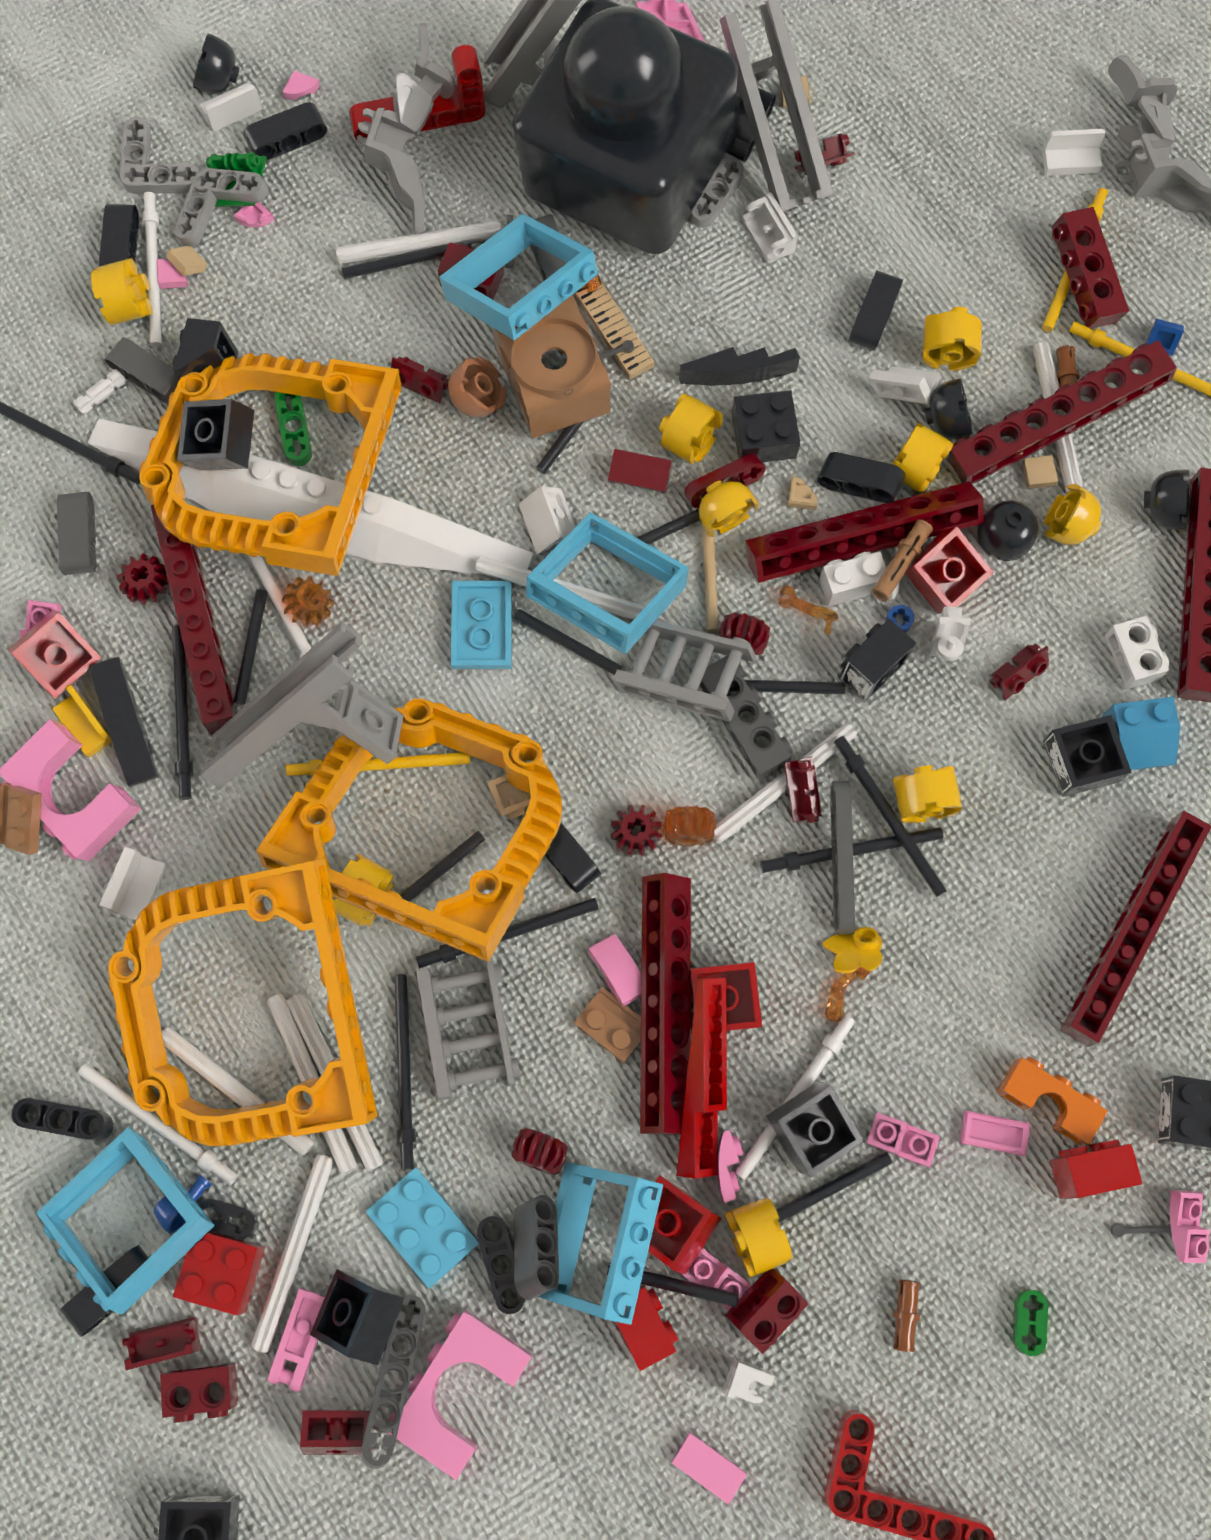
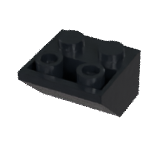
(202, 345)

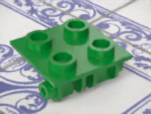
(236, 162)

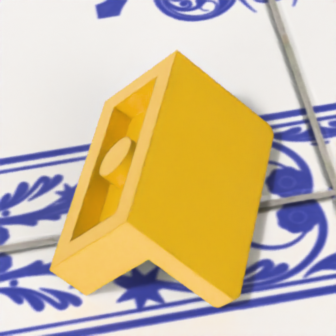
(82, 722)

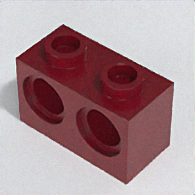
(767, 1309)
(198, 1384)

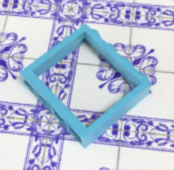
(480, 264)
(586, 614)
(85, 1185)
(630, 1246)

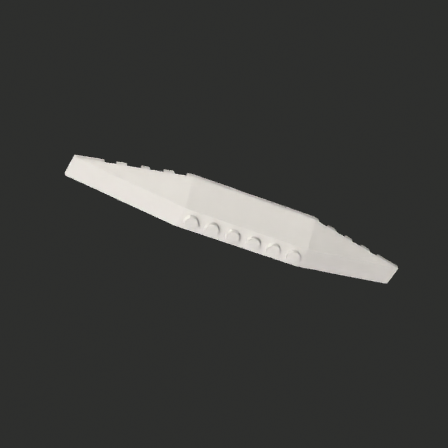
(384, 529)

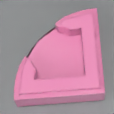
(300, 85)
(254, 215)
(169, 276)

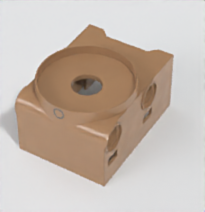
(562, 395)

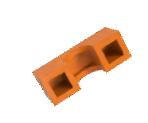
(1078, 1113)

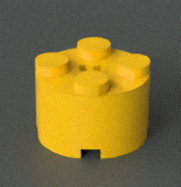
(121, 291)
(952, 339)
(690, 429)
(922, 456)
(927, 794)
(372, 872)
(758, 1236)

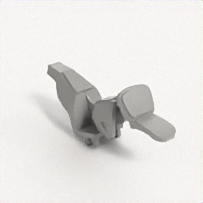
(393, 129)
(1148, 164)

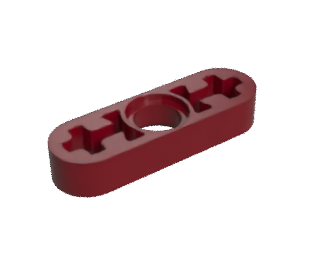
(743, 470)

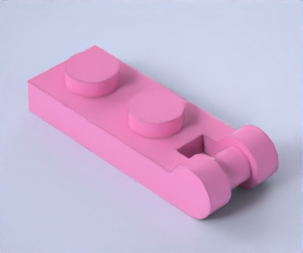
(296, 1342)

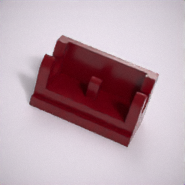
(640, 470)
(162, 1343)

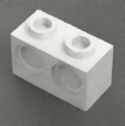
(1128, 653)

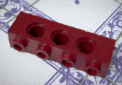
(1089, 268)

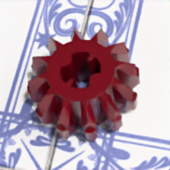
(143, 579)
(747, 628)
(643, 838)
(539, 1151)

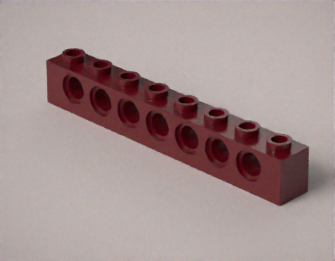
(1149, 359)
(862, 531)
(197, 629)
(1192, 679)
(1135, 929)
(665, 1002)

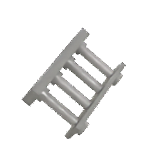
(688, 696)
(442, 1048)

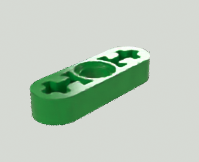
(301, 434)

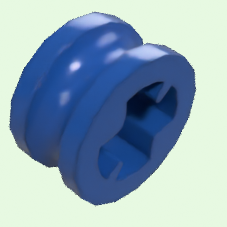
(907, 613)

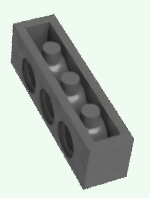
(761, 760)

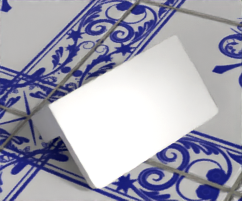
(231, 106)
(1073, 152)
(905, 384)
(546, 517)
(132, 884)

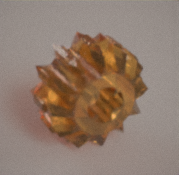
(307, 601)
(689, 826)

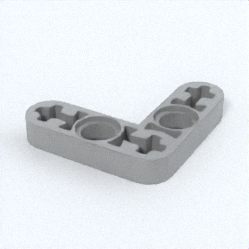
(141, 167)
(718, 181)
(192, 225)

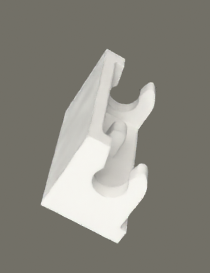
(770, 228)
(742, 1377)

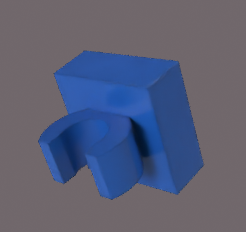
(1167, 333)

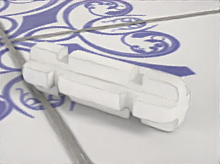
(99, 391)

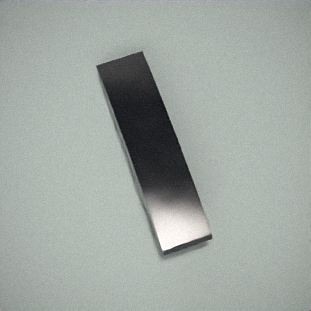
(730, 369)
(123, 721)

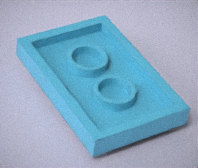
(481, 625)
(422, 1227)

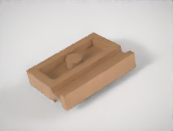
(19, 818)
(611, 1025)

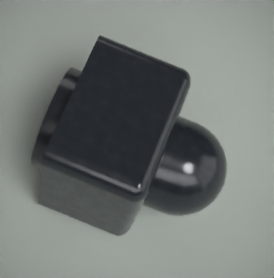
(626, 124)

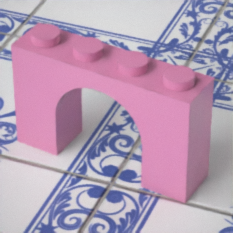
(81, 832)
(421, 1424)

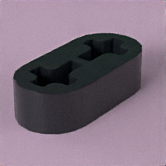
(231, 1210)

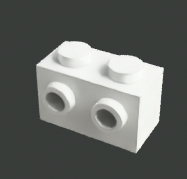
(852, 578)

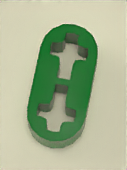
(1039, 1322)

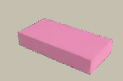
(994, 1133)
(709, 1468)

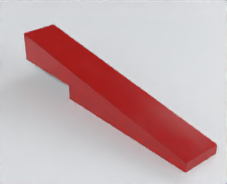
(705, 1082)

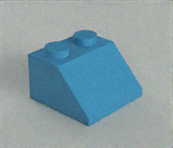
(1147, 731)

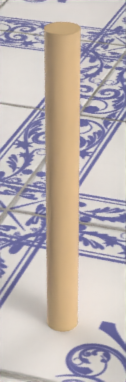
(710, 582)

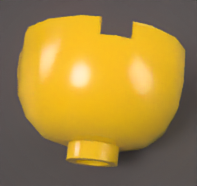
(726, 506)
(1073, 516)

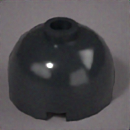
(216, 66)
(949, 410)
(1169, 499)
(1008, 530)

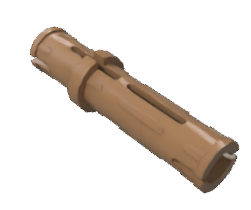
(917, 536)

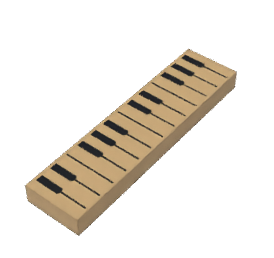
(615, 330)

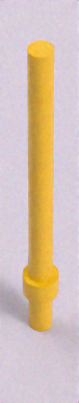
(1064, 284)
(1098, 338)
(397, 763)

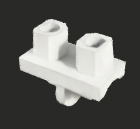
(950, 634)

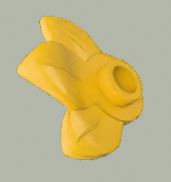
(856, 950)

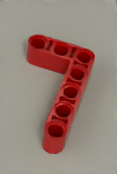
(462, 107)
(893, 1505)

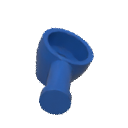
(168, 1215)

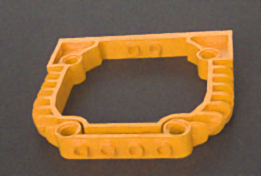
(290, 541)
(466, 921)
(343, 1091)

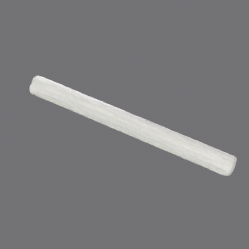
(416, 242)
(1049, 384)
(519, 576)
(777, 787)
(322, 1056)
(306, 1070)
(223, 1081)
(292, 1254)

